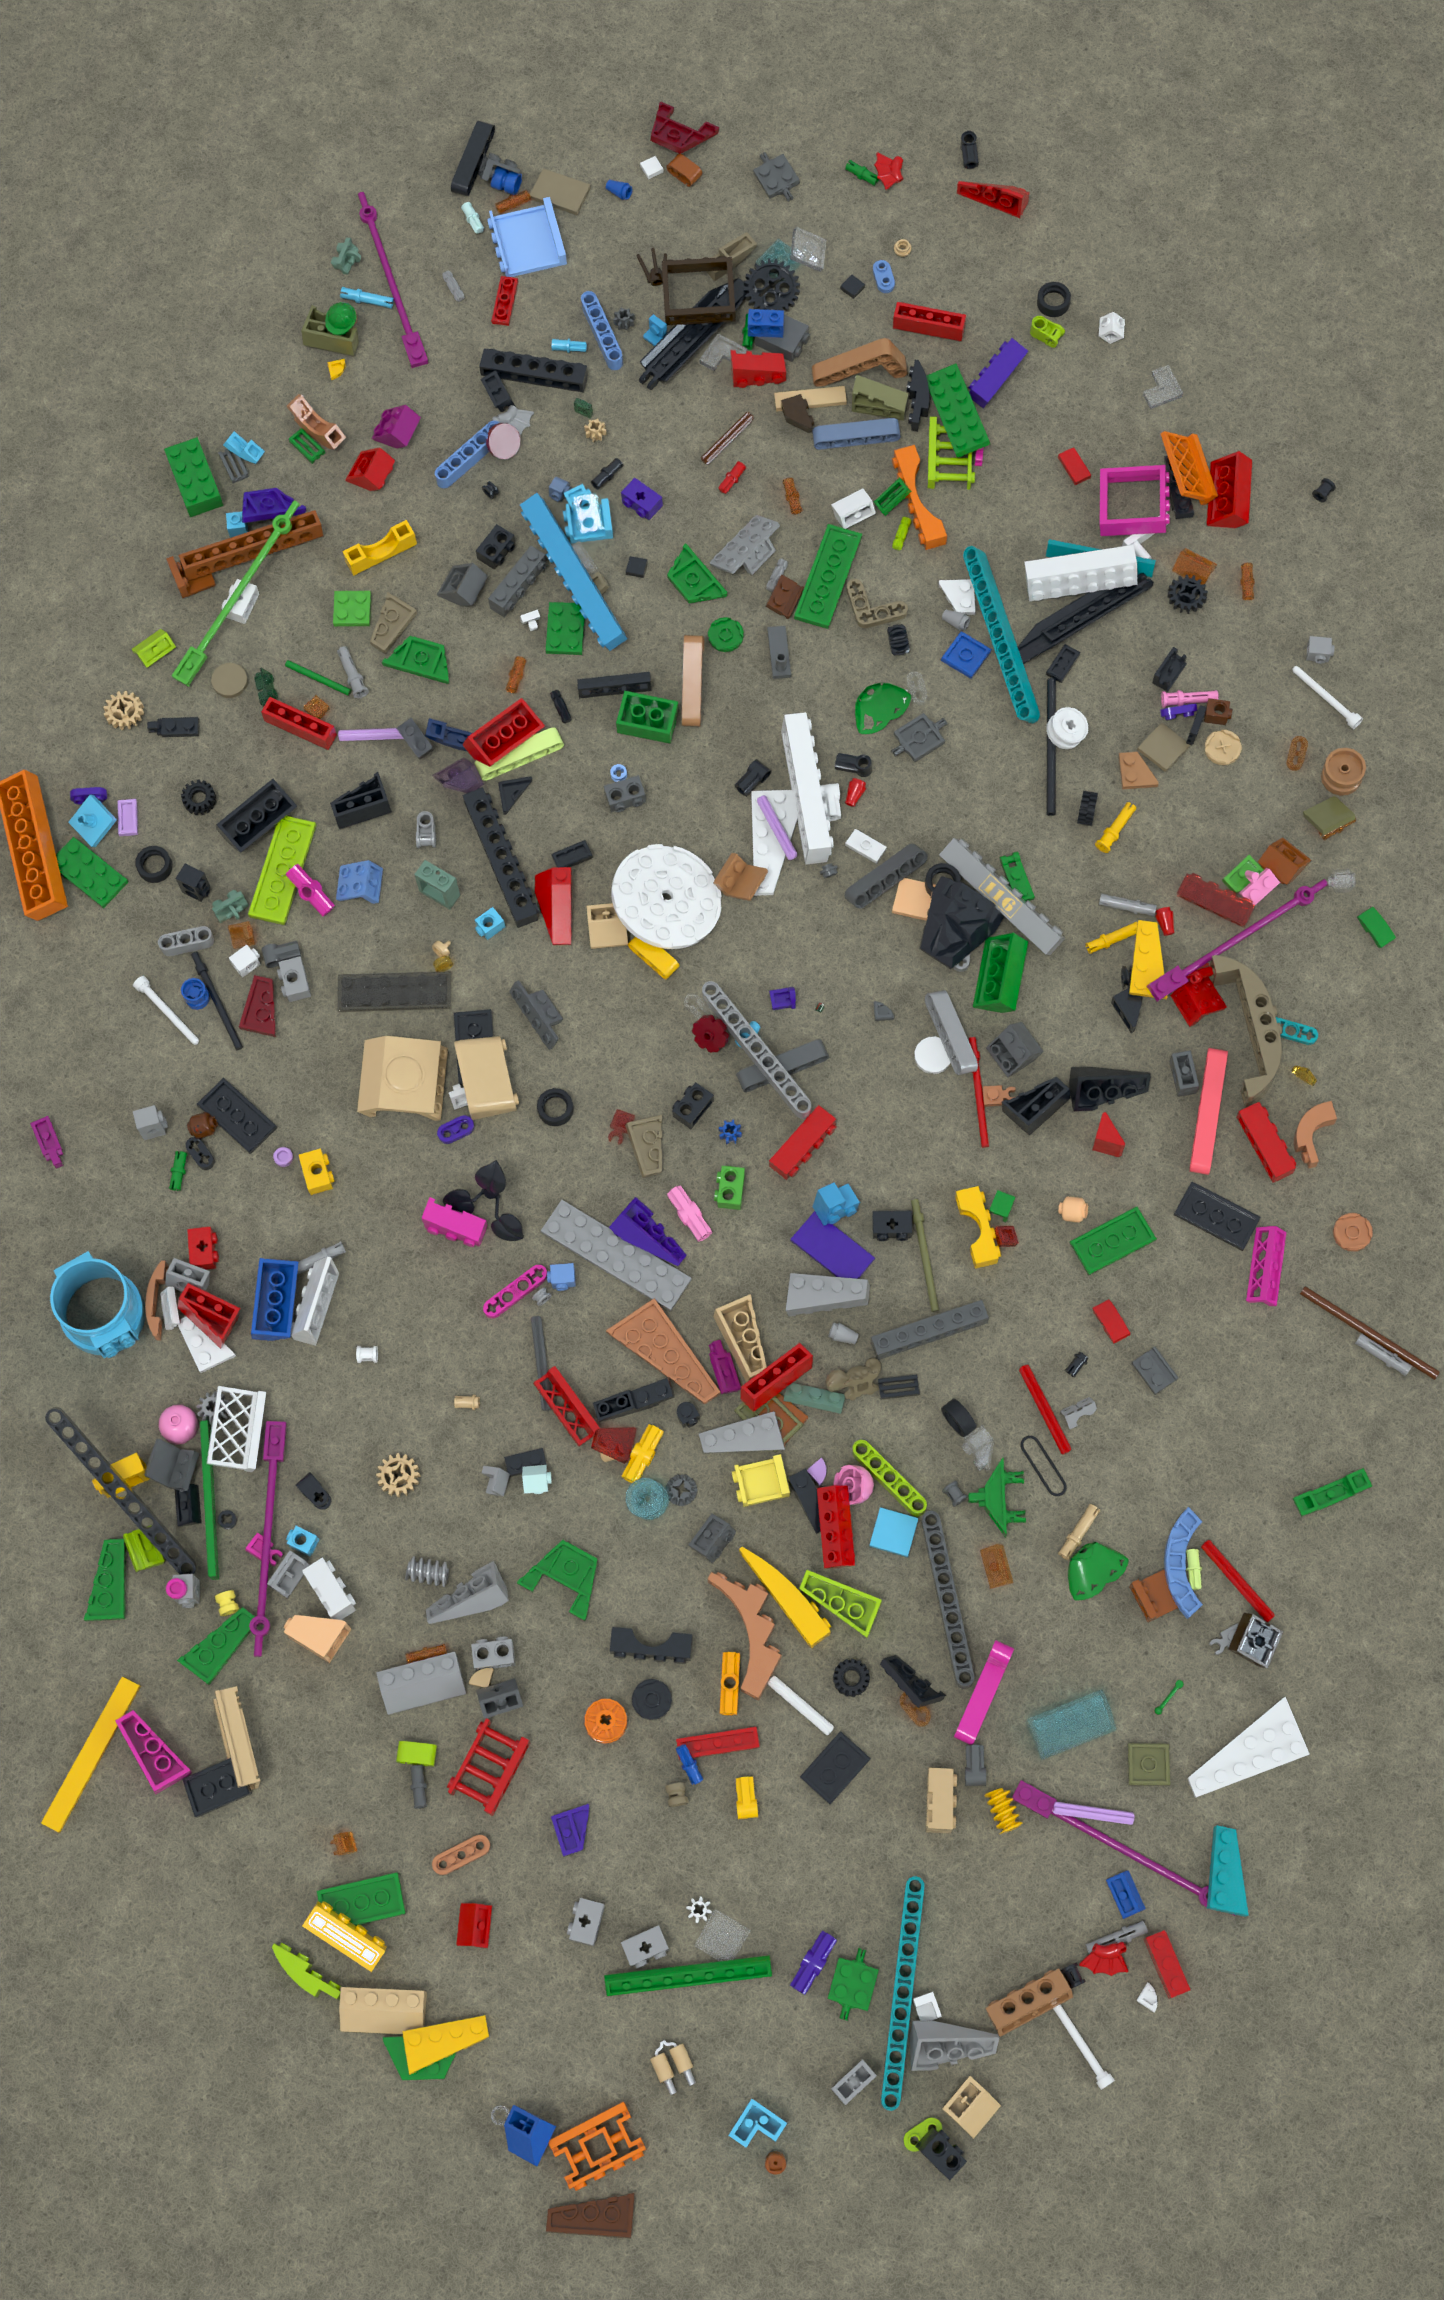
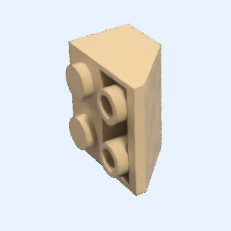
(605, 927)
(971, 2107)

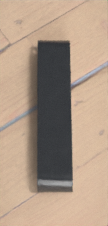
(472, 158)

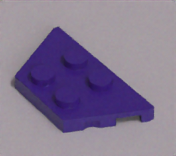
(266, 505)

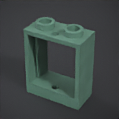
(440, 888)

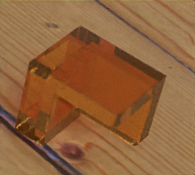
(241, 934)

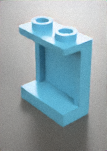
(575, 535)

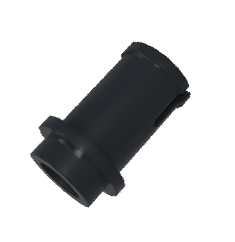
(1076, 1364)

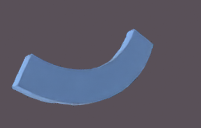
(1175, 1563)

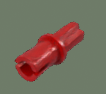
(732, 477)

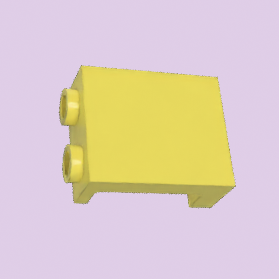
(761, 1481)

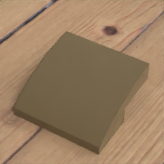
(1163, 747)

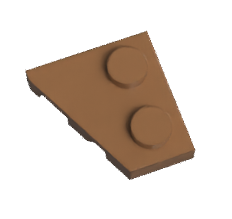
(1135, 772)

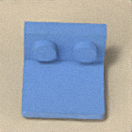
(359, 880)

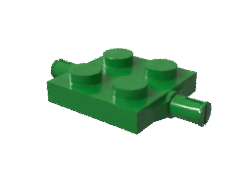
(852, 1984)

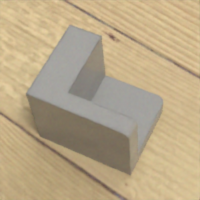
(497, 1481)

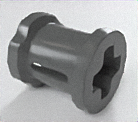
(954, 1493)

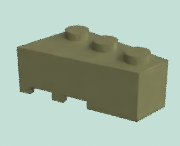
(317, 336)
(878, 399)

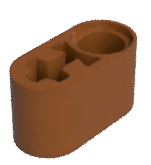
(684, 170)

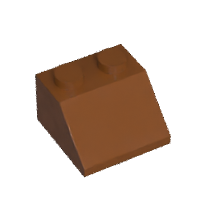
(1284, 861)

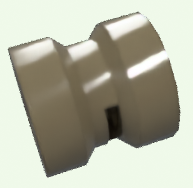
(676, 1794)

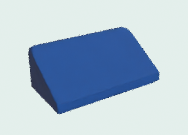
(1125, 1894)

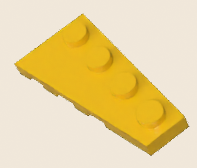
(1146, 959)
(435, 2042)

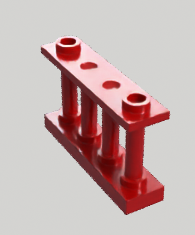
(499, 1783)

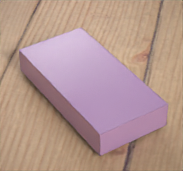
(127, 817)

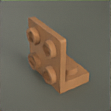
(739, 879)

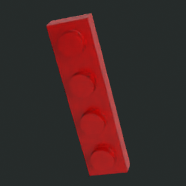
(721, 1742)

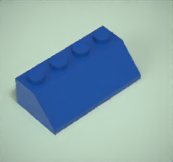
(274, 1299)

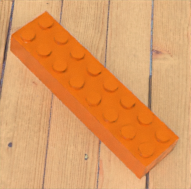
(31, 846)

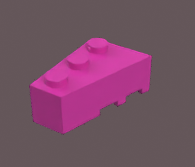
(453, 1224)

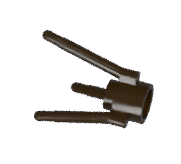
(655, 276)

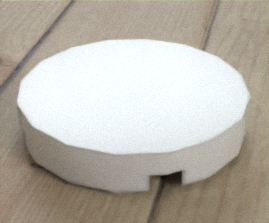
(931, 1056)

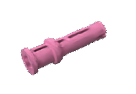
(1179, 698)

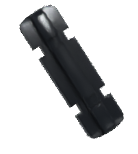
(560, 706)

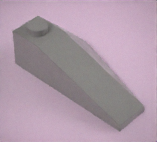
(478, 1595)
(941, 2043)

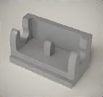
(288, 1574)

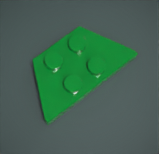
(694, 579)
(420, 658)
(396, 2049)

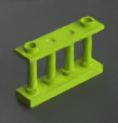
(934, 460)

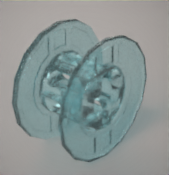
(655, 1491)

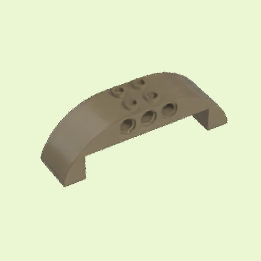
(1260, 1022)

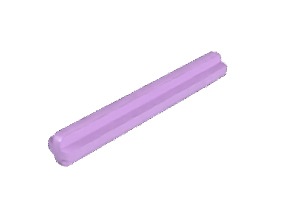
(369, 734)
(777, 828)
(1093, 1813)

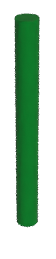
(319, 678)

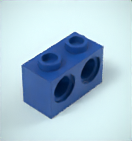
(765, 323)

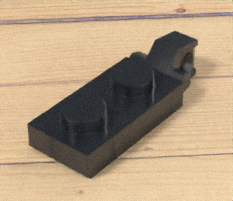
(175, 727)

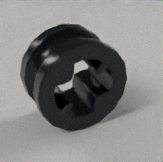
(490, 490)
(227, 1513)

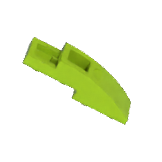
(298, 1969)

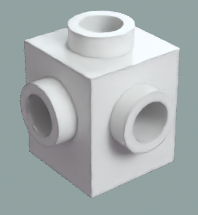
(1111, 327)

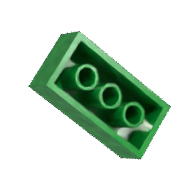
(193, 477)

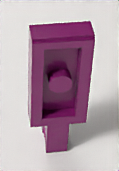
(48, 1140)
(723, 1368)

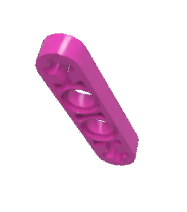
(513, 1289)

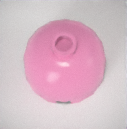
(178, 1424)
(858, 1480)

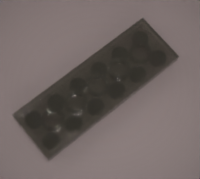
(394, 991)

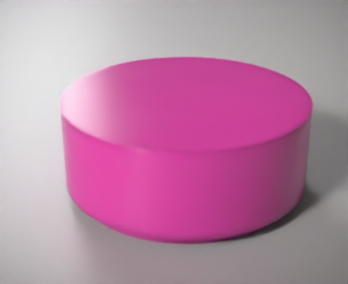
(176, 1588)

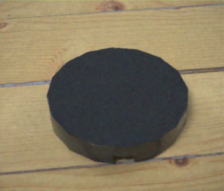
(655, 1704)

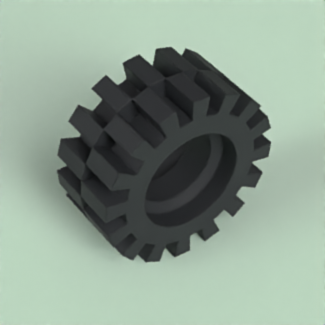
(195, 788)
(1087, 808)
(846, 1689)

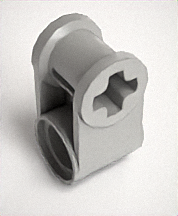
(425, 833)

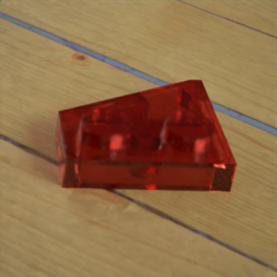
(614, 1442)

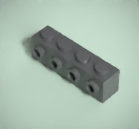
(517, 581)

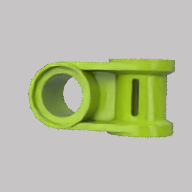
(1047, 331)

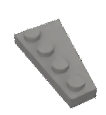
(753, 1434)

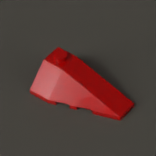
(554, 897)

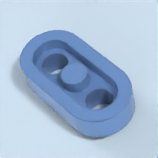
(883, 275)

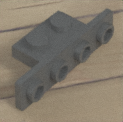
(539, 1012)

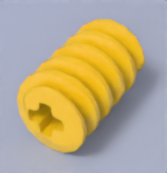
(1003, 1810)

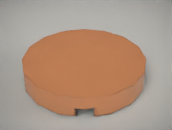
(1352, 1232)

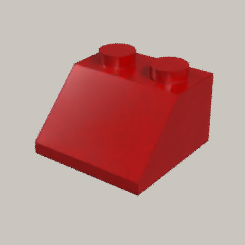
(371, 469)

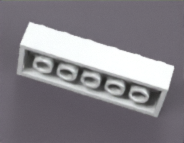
(1081, 573)

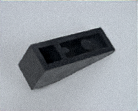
(807, 1497)

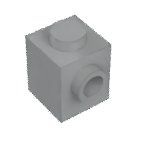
(1319, 649)

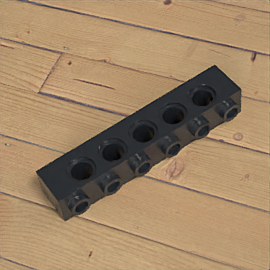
(540, 376)

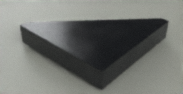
(511, 791)

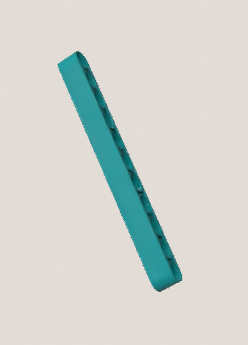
(1006, 640)
(897, 2002)

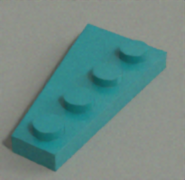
(1226, 1880)

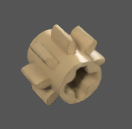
(595, 430)

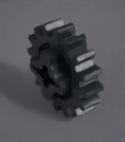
(1186, 596)

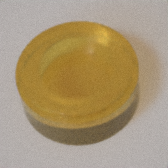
(442, 963)

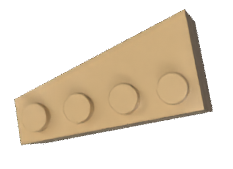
(741, 1335)

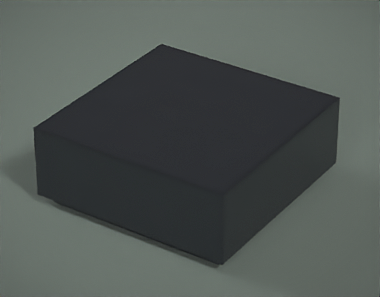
(852, 286)
(636, 567)

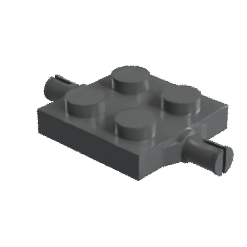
(776, 176)
(919, 737)

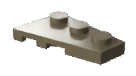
(646, 1143)

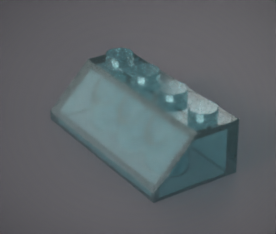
(1071, 1724)

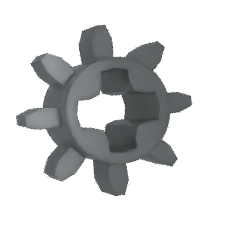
(623, 319)

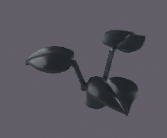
(493, 1182)

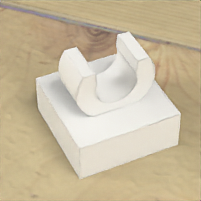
(530, 619)
(458, 1097)

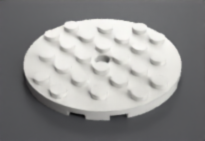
(661, 922)

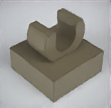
(600, 582)

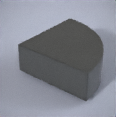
(882, 1012)

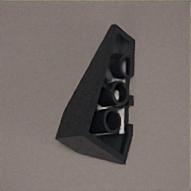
(1098, 1086)

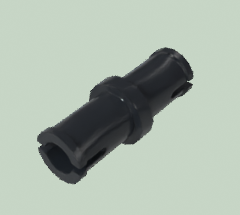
(606, 473)

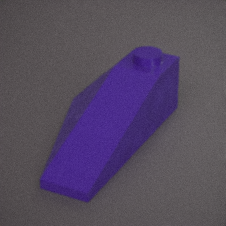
(640, 1230)

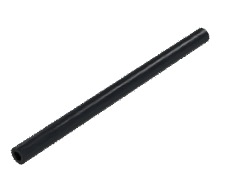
(1051, 751)

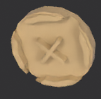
(1223, 747)

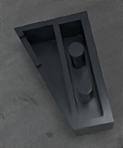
(361, 804)

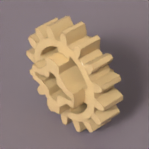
(132, 711)
(400, 1467)

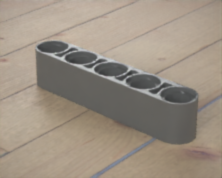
(886, 876)
(792, 1060)

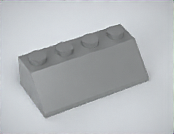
(421, 1683)

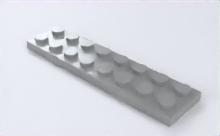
(615, 1256)

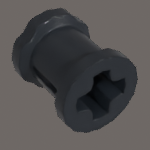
(1324, 490)
(1067, 1972)

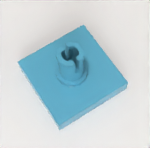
(92, 821)

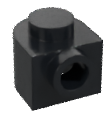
(687, 1414)

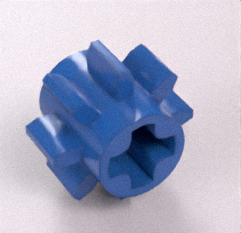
(726, 1135)

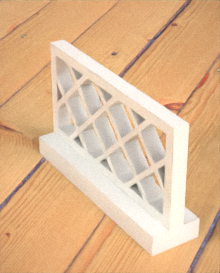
(253, 1429)

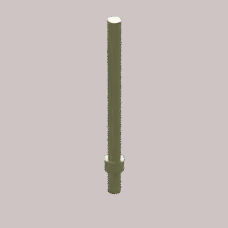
(918, 1220)

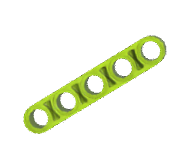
(892, 1487)

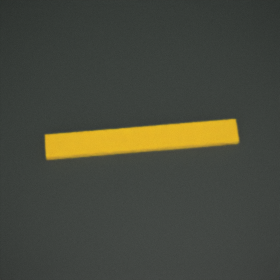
(90, 1755)

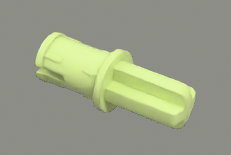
(1194, 1569)

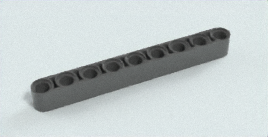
(947, 1609)

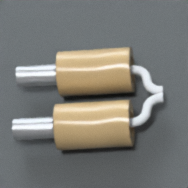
(681, 2061)

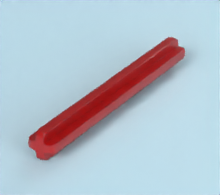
(1045, 1409)
(1237, 1580)

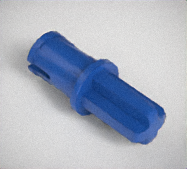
(689, 1764)

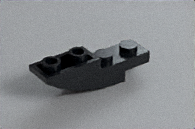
(919, 394)
(1180, 504)
(633, 1401)

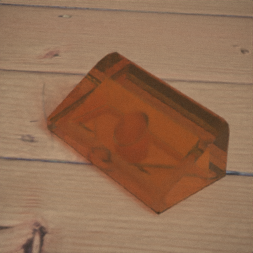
(996, 1566)

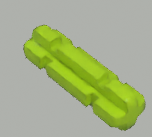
(901, 533)

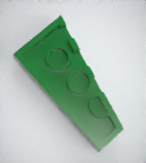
(108, 1591)
(214, 1651)

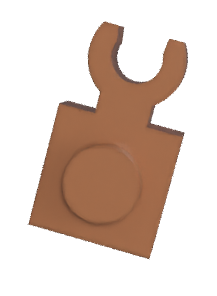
(995, 1095)

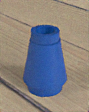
(620, 189)

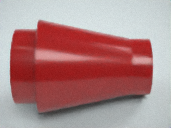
(855, 791)
(1165, 920)

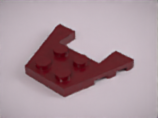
(676, 135)

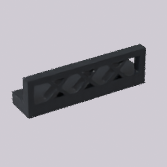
(614, 685)

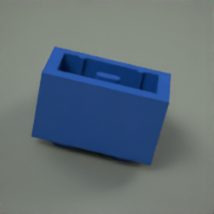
(527, 2134)

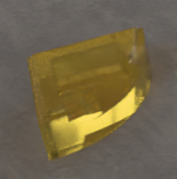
(1304, 1074)

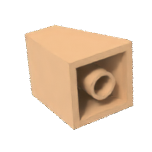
(317, 1634)

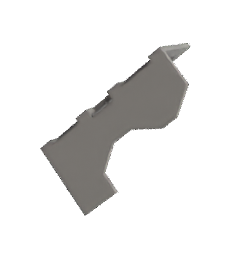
(1086, 1410)

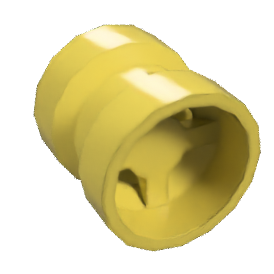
(227, 1603)

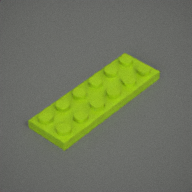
(274, 889)

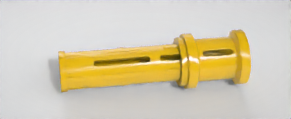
(1112, 833)

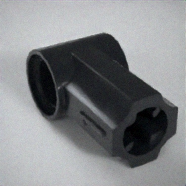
(969, 150)
(852, 764)
(755, 774)

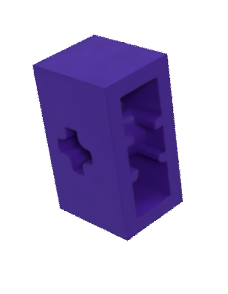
(641, 499)

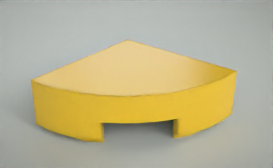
(336, 368)

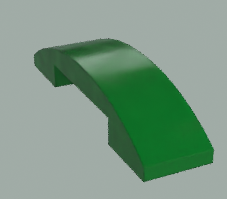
(1332, 1493)

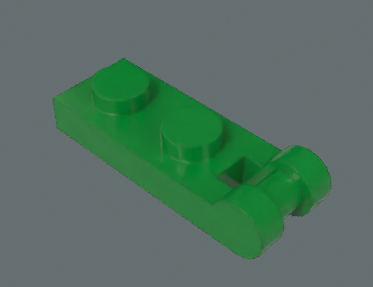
(1016, 875)

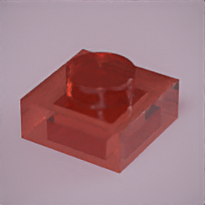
(1006, 1236)

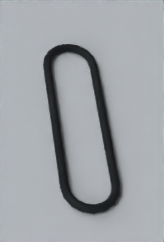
(1050, 1461)

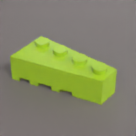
(843, 1601)

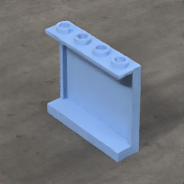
(527, 240)

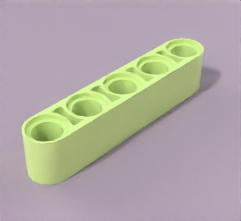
(532, 749)

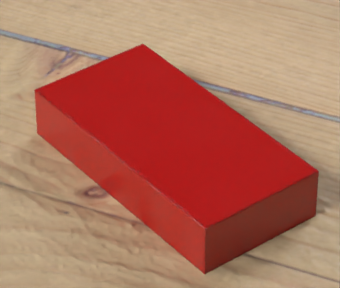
(1074, 466)

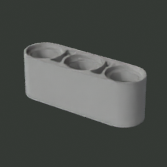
(177, 938)

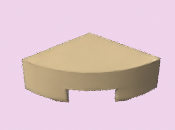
(482, 1678)

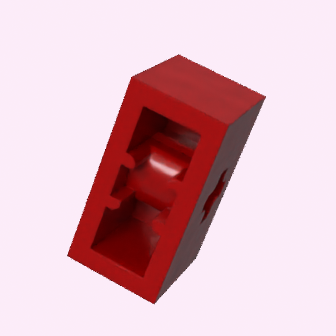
(196, 1240)

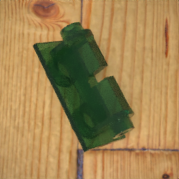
(264, 680)

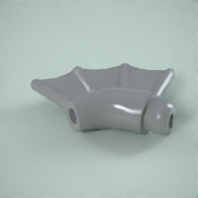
(518, 418)

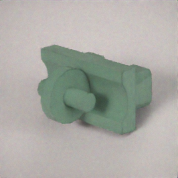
(348, 255)
(229, 907)

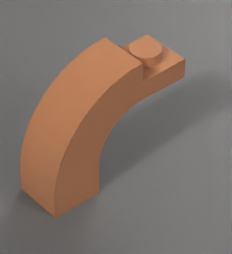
(322, 431)
(1315, 1118)

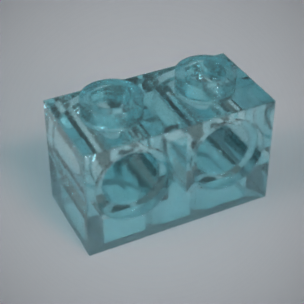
(592, 512)

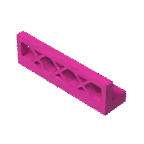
(1271, 1265)

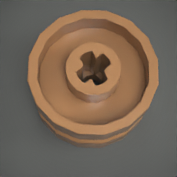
(1343, 771)

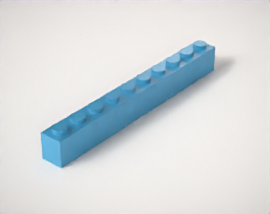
(573, 571)

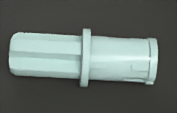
(472, 217)

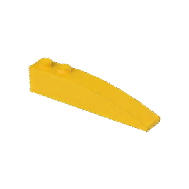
(790, 1599)

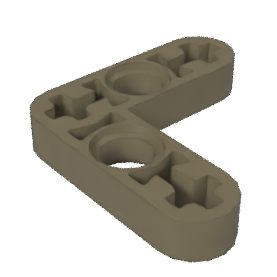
(866, 611)

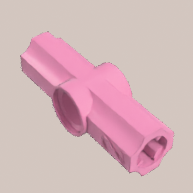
(689, 1213)

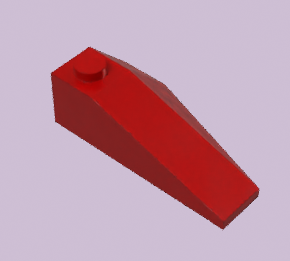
(1001, 197)

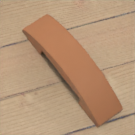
(158, 1277)

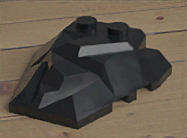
(957, 922)

